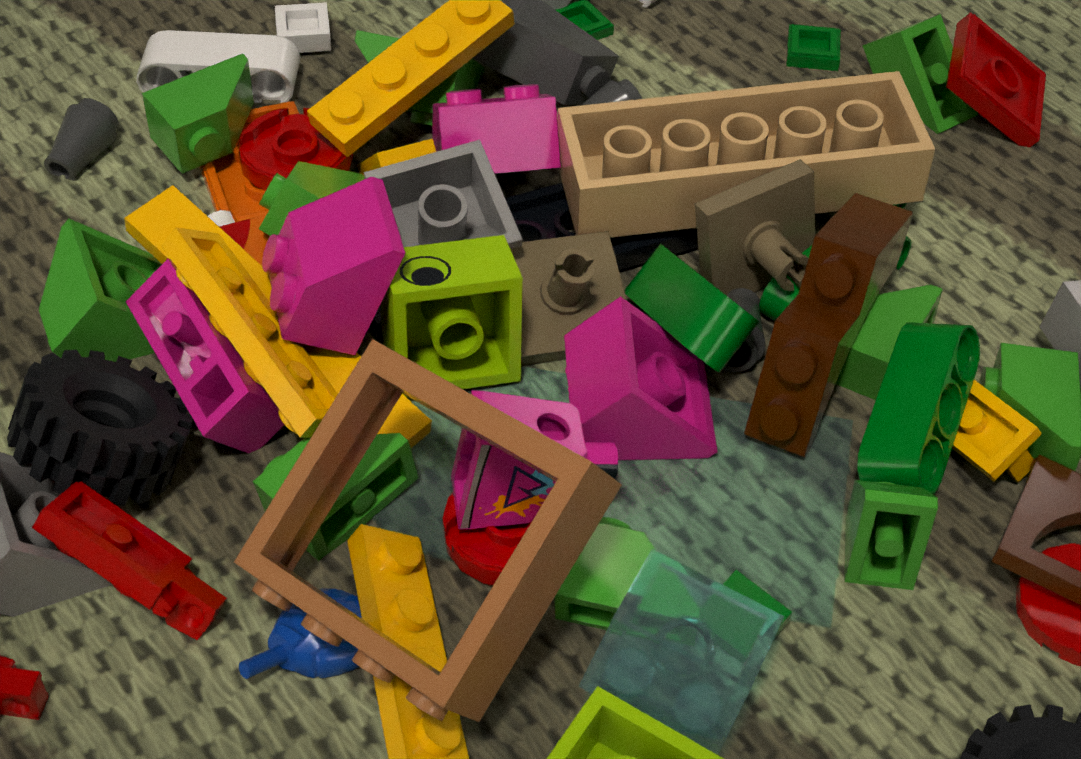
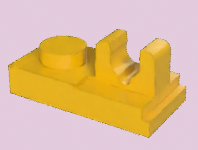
(995, 436)

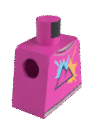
(503, 491)

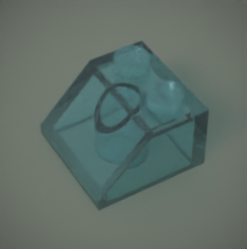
(684, 650)

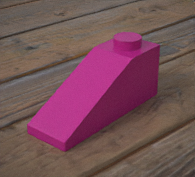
(203, 364)

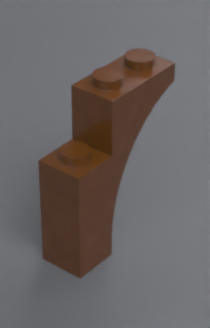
(818, 328)

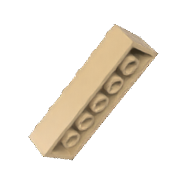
(651, 159)

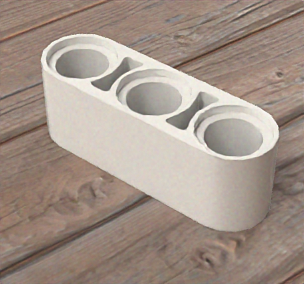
(179, 53)

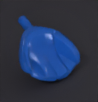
(302, 651)

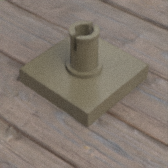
(758, 230)
(562, 288)

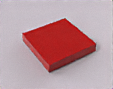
(997, 81)

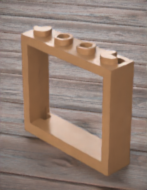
(520, 591)

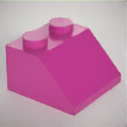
(514, 130)
(334, 266)
(638, 387)

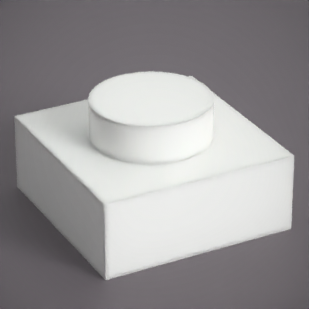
(304, 25)

